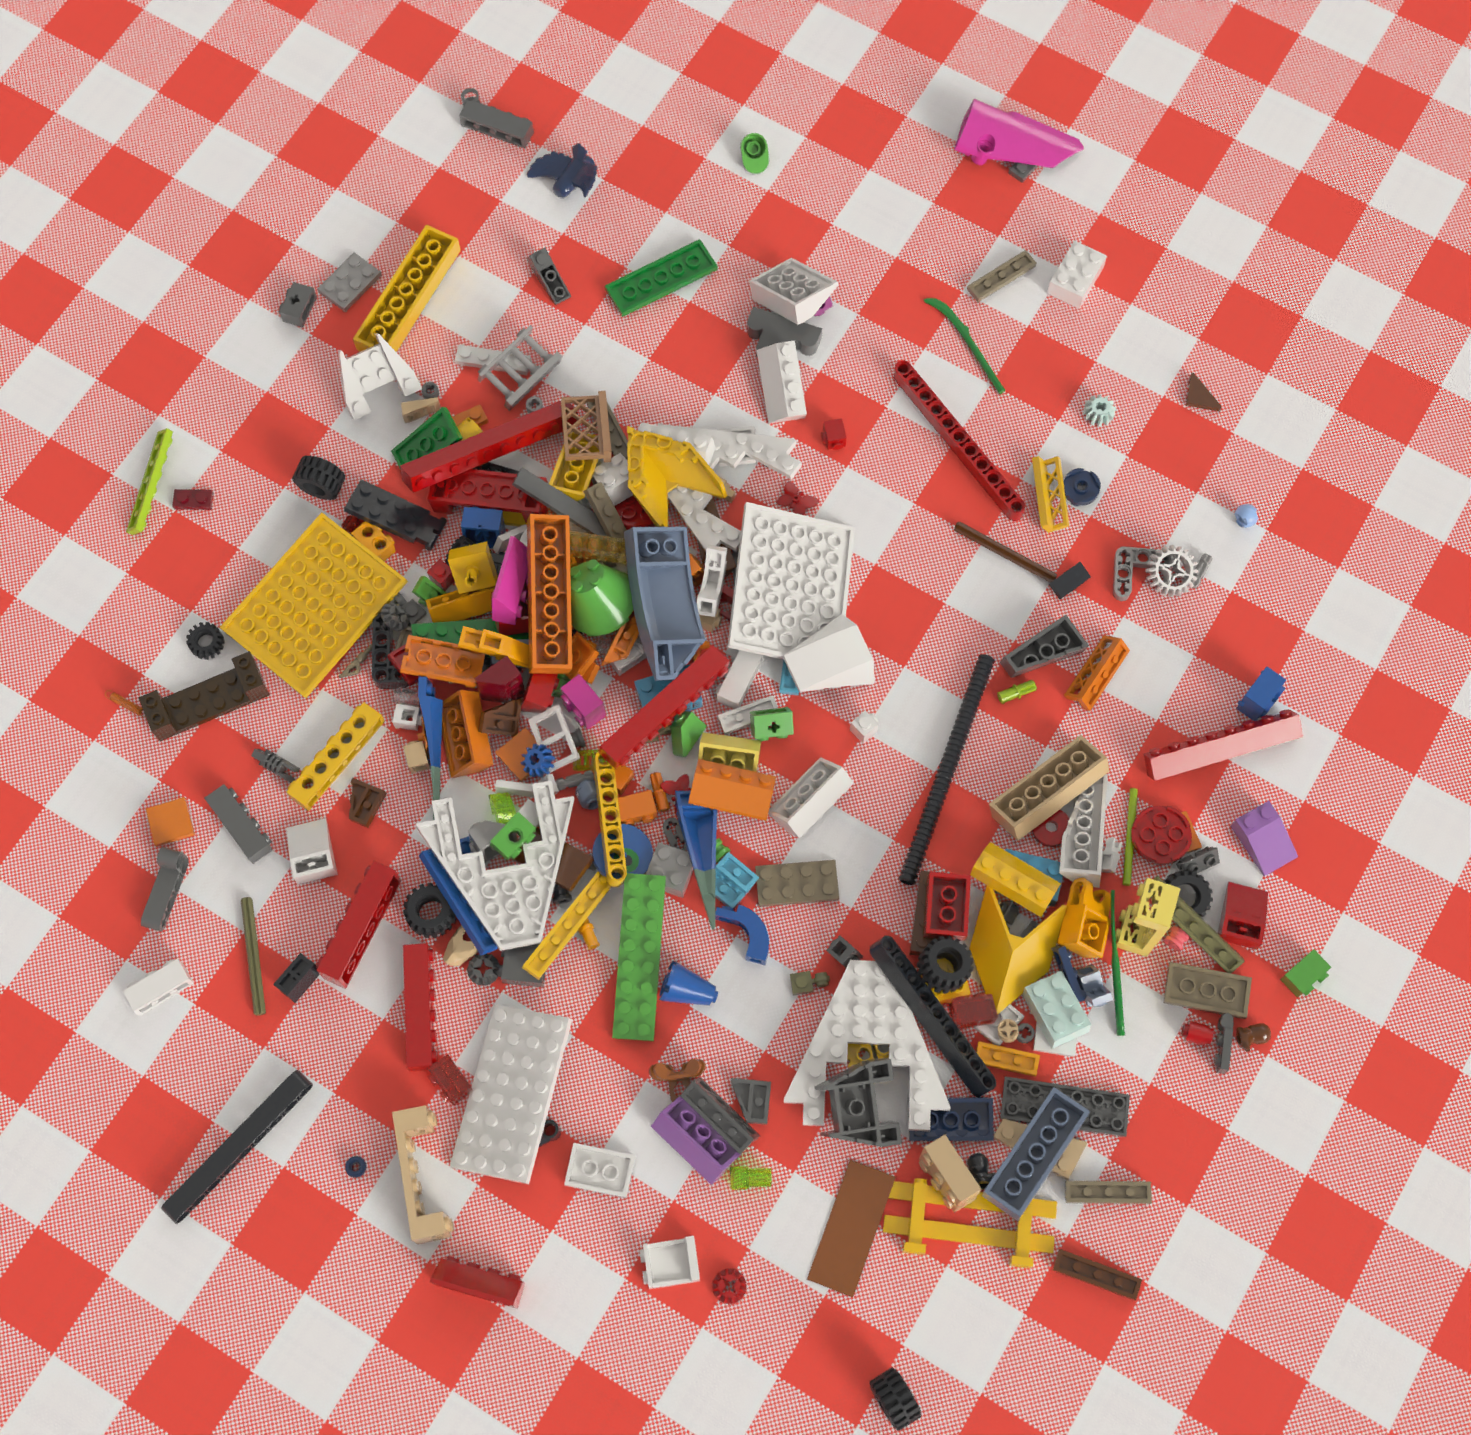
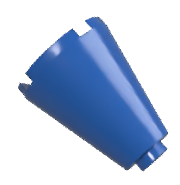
(686, 987)

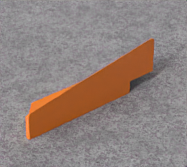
(622, 641)

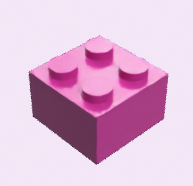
(583, 702)

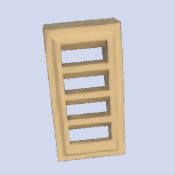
(419, 408)

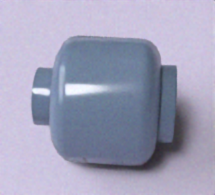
(587, 794)

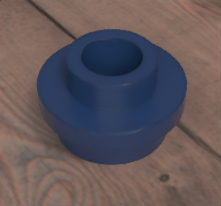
(349, 1166)

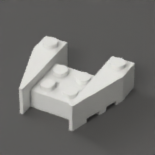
(371, 370)

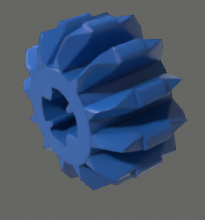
(545, 758)

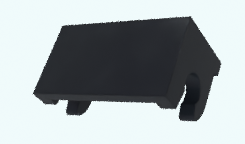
(297, 978)

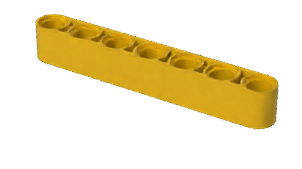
(610, 827)

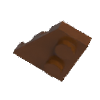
(502, 719)
(364, 802)

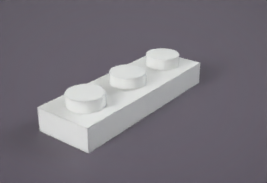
(740, 717)

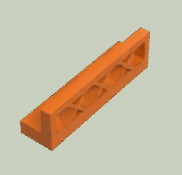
(1101, 672)

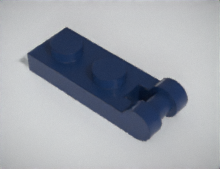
(1063, 957)

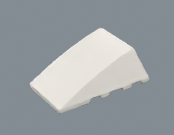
(831, 658)

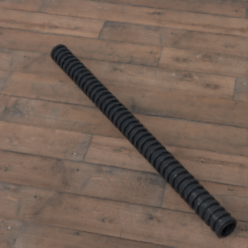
(946, 769)

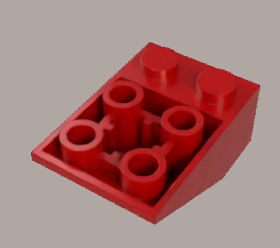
(1243, 916)

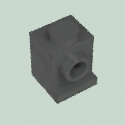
(843, 951)

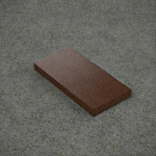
(571, 867)

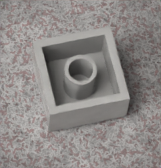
(674, 865)

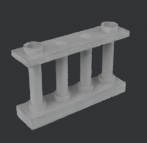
(525, 386)

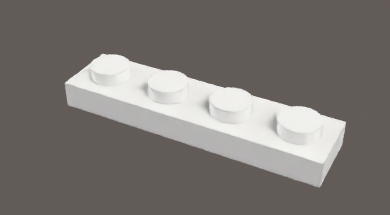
(478, 357)

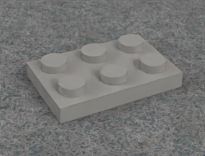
(349, 282)

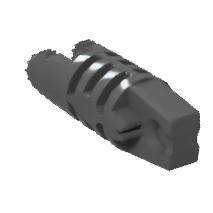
(275, 763)

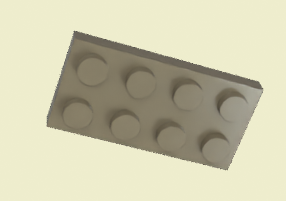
(797, 883)
(1207, 990)

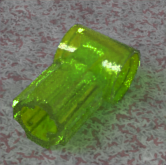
(744, 1177)

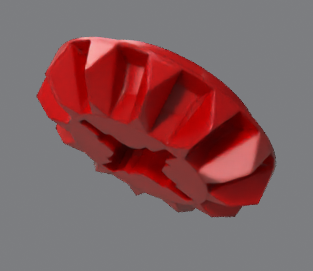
(729, 1275)

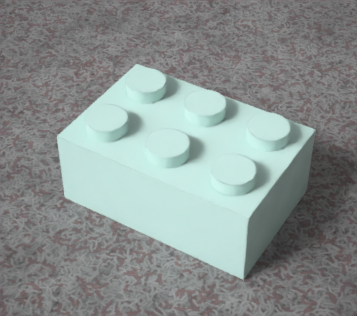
(1056, 1009)

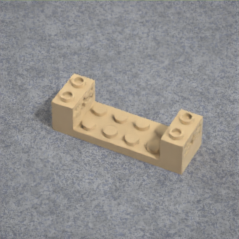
(409, 1124)

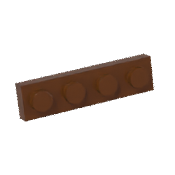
(1097, 1274)

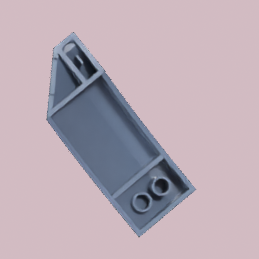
(663, 597)

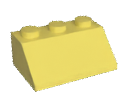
(730, 751)

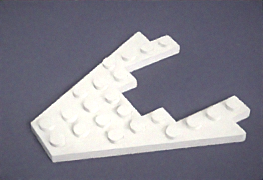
(729, 449)
(509, 899)
(873, 1013)

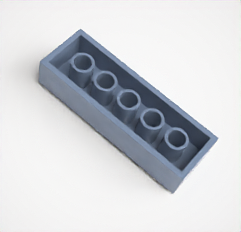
(1035, 1154)

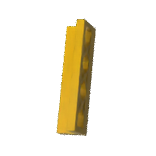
(1044, 495)

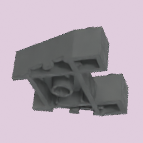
(856, 1106)

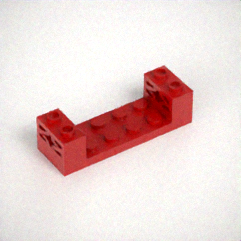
(484, 491)

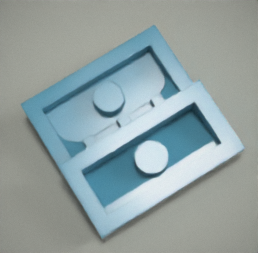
(733, 880)

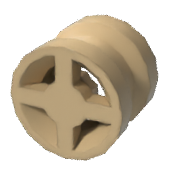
(1008, 1026)

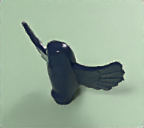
(567, 171)

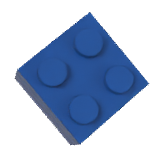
(482, 525)
(1262, 694)

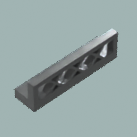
(719, 1115)

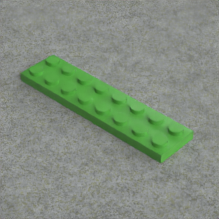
(639, 957)

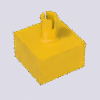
(472, 567)

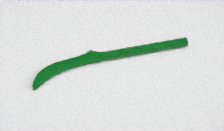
(964, 332)
(1116, 974)

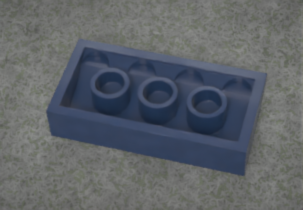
(966, 1121)

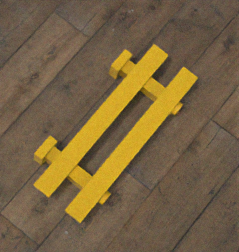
(917, 1228)

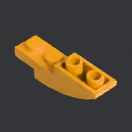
(495, 645)

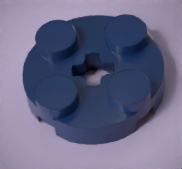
(1090, 492)

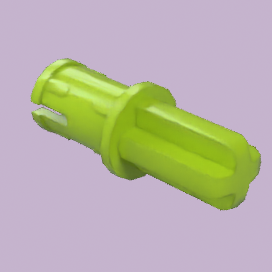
(1016, 691)

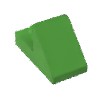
(426, 589)

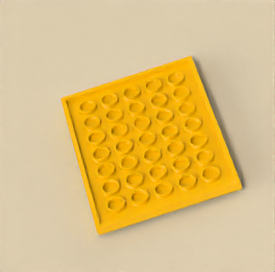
(313, 605)

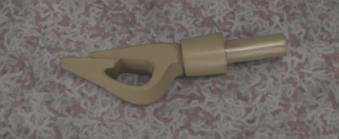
(356, 663)

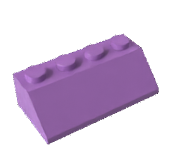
(695, 1140)

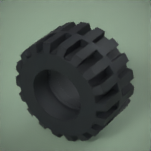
(318, 477)
(1200, 886)
(414, 905)
(956, 954)
(895, 1399)

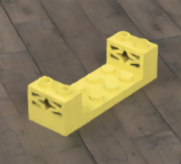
(1148, 924)

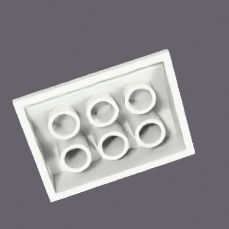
(792, 290)

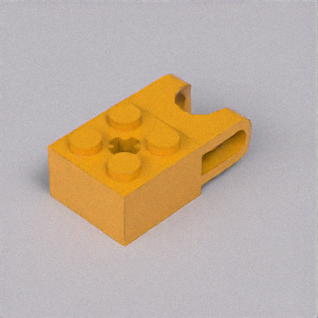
(1086, 920)

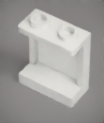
(670, 1263)

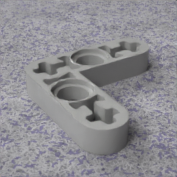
(1131, 561)

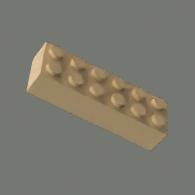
(1049, 787)

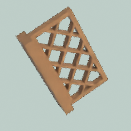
(601, 422)

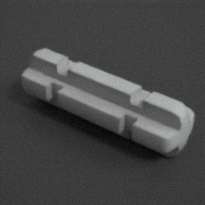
(1202, 567)
(574, 780)

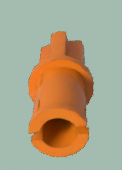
(660, 796)

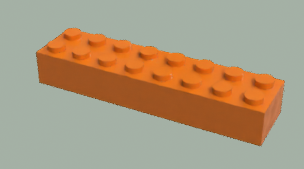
(549, 594)

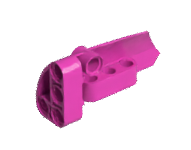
(1012, 138)

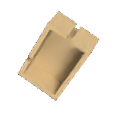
(949, 1174)

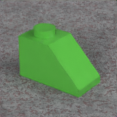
(685, 732)

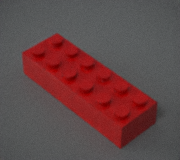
(358, 924)

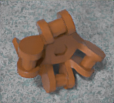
(689, 1069)

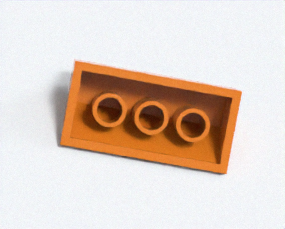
(464, 746)
(732, 789)

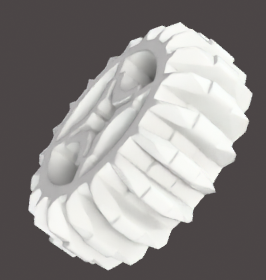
(1178, 556)

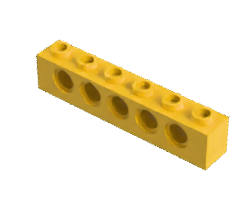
(335, 766)

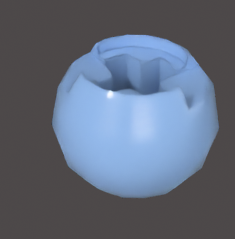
(1246, 515)

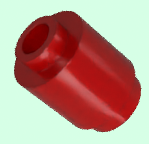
(1197, 1033)

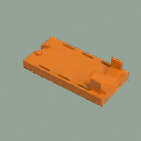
(441, 661)

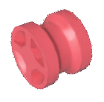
(1176, 938)

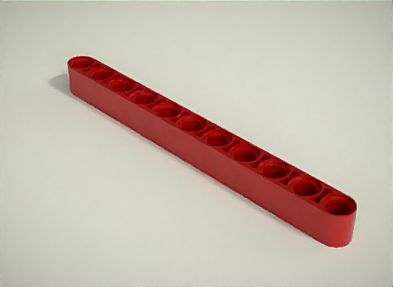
(960, 448)

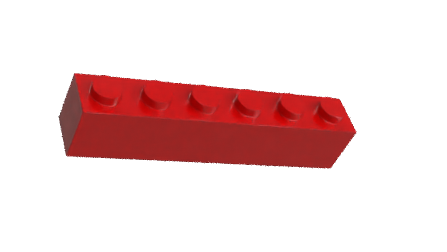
(418, 1006)

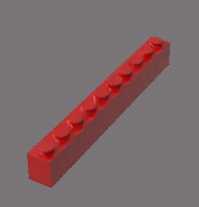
(484, 447)

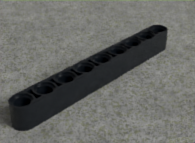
(932, 1016)
(236, 1147)

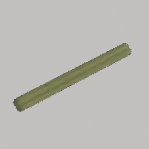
(253, 956)

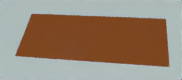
(851, 1228)

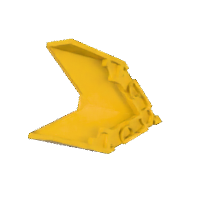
(659, 466)
(1009, 961)

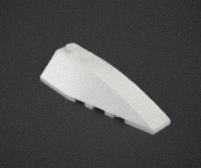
(1084, 835)

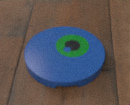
(636, 848)

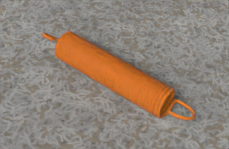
(125, 703)

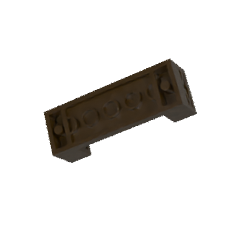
(205, 699)

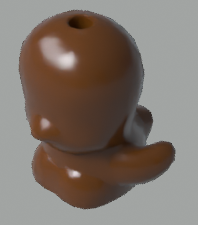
(1254, 1034)

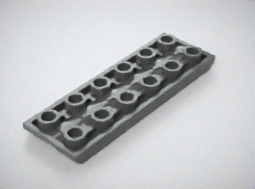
(1107, 1109)

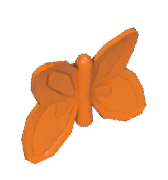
(423, 737)

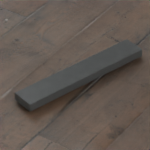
(558, 501)

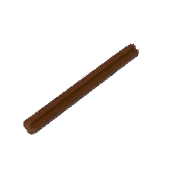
(1005, 552)

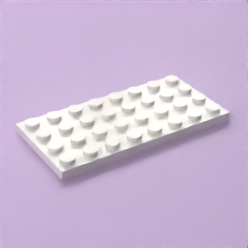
(511, 1094)

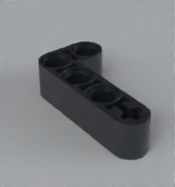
(382, 650)

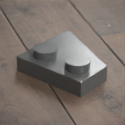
(753, 1099)

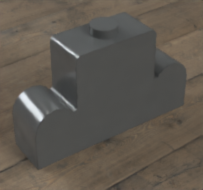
(774, 329)

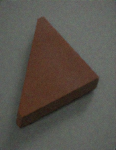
(1199, 395)

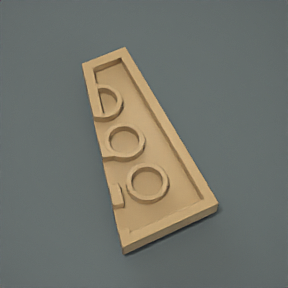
(1010, 1132)

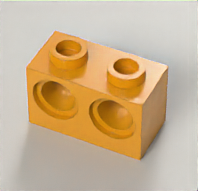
(375, 540)

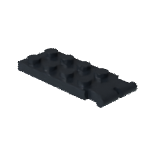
(394, 514)

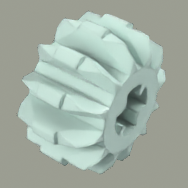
(1099, 410)

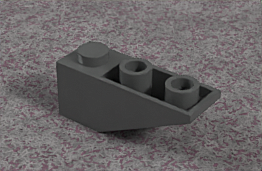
(548, 275)

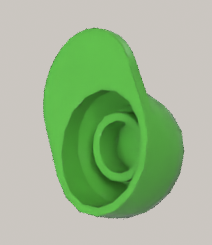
(754, 153)

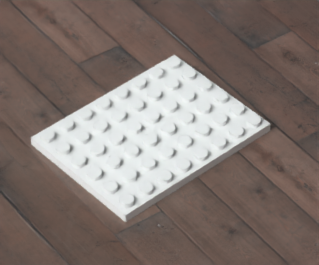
(787, 579)

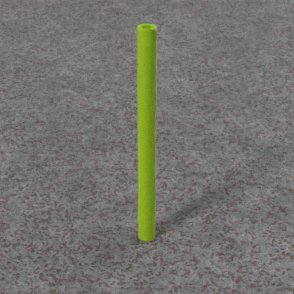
(1129, 846)

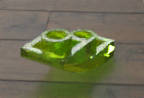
(502, 807)

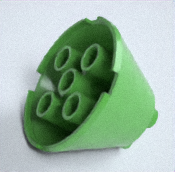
(599, 598)

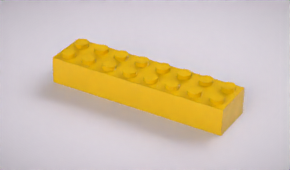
(409, 289)

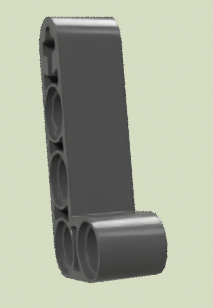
(165, 889)

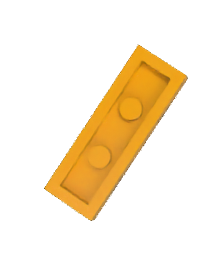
(1008, 1058)

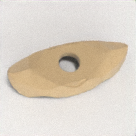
(459, 950)

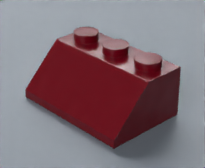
(500, 682)

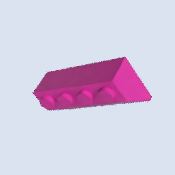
(511, 584)

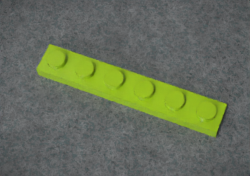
(148, 486)

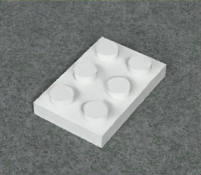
(600, 1170)

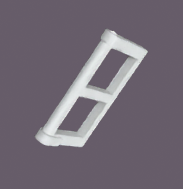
(565, 733)

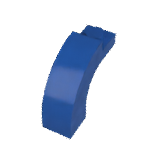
(753, 926)

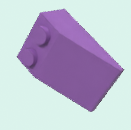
(1265, 838)

